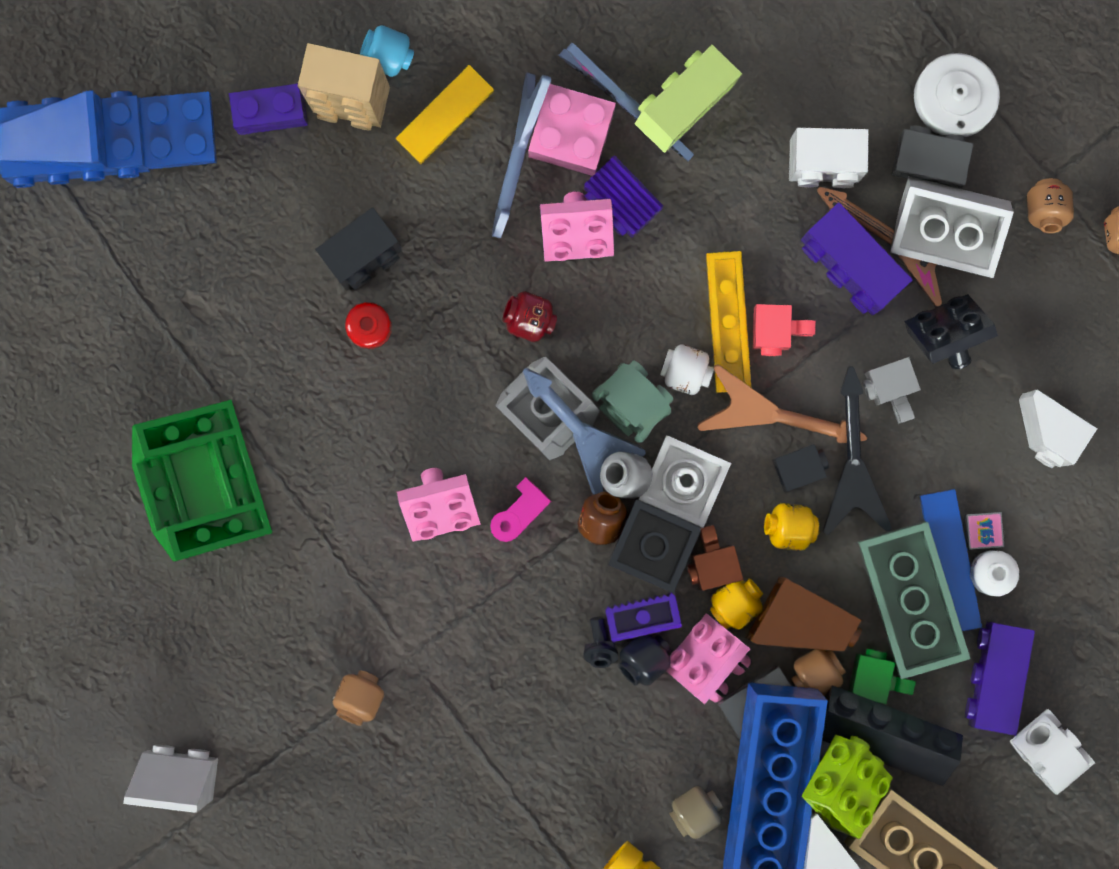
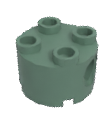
(633, 401)

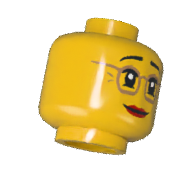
(791, 526)
(736, 604)

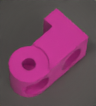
(511, 523)

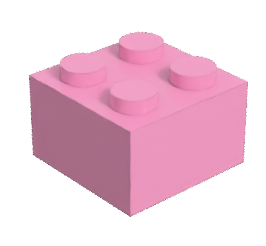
(571, 130)

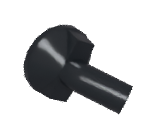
(601, 652)

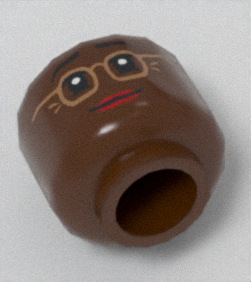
(602, 518)

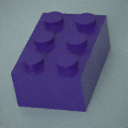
(854, 260)

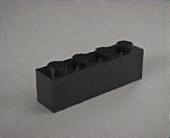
(894, 735)

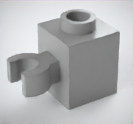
(892, 384)

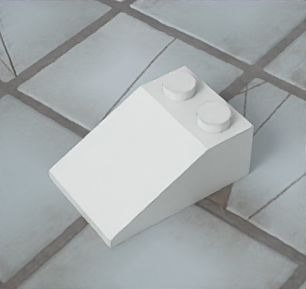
(173, 779)

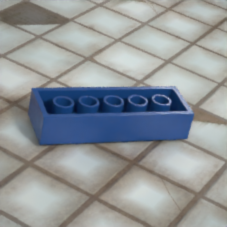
(772, 771)

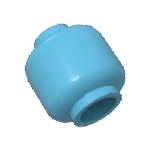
(389, 47)

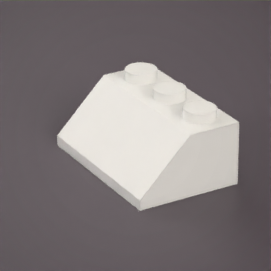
(951, 227)

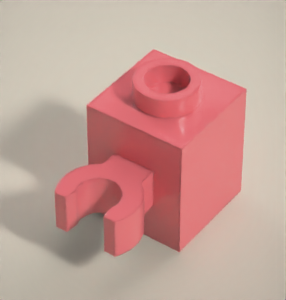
(774, 328)

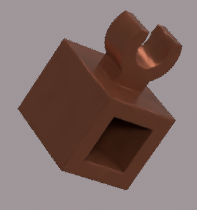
(716, 565)

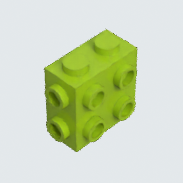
(848, 786)

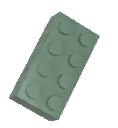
(913, 600)

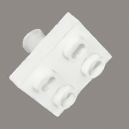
(685, 481)

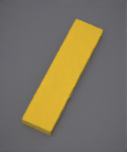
(728, 315)

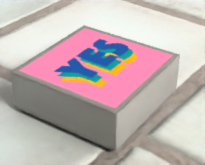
(984, 530)

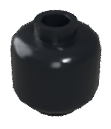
(644, 659)

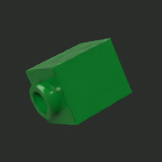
(874, 677)

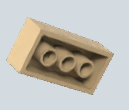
(344, 86)
(911, 840)

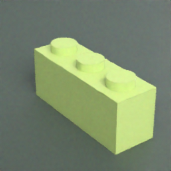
(686, 97)

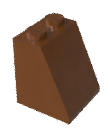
(803, 620)

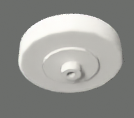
(956, 95)

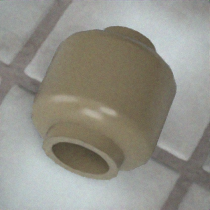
(696, 812)

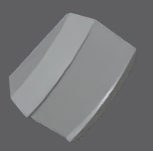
(536, 418)

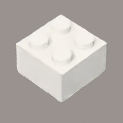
(828, 156)

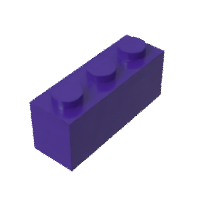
(999, 678)

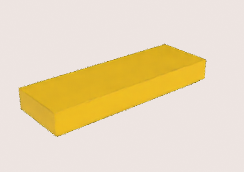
(444, 114)

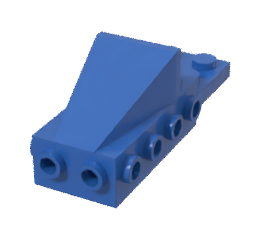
(103, 136)

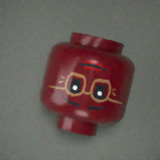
(529, 316)

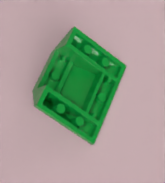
(197, 481)

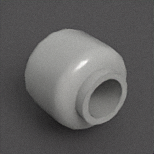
(626, 475)

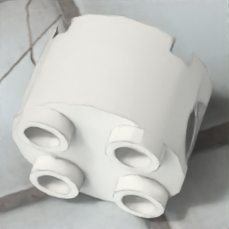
(1052, 752)

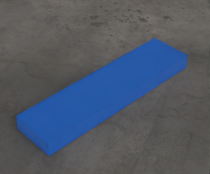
(945, 523)

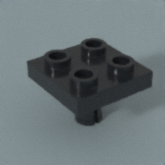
(951, 330)

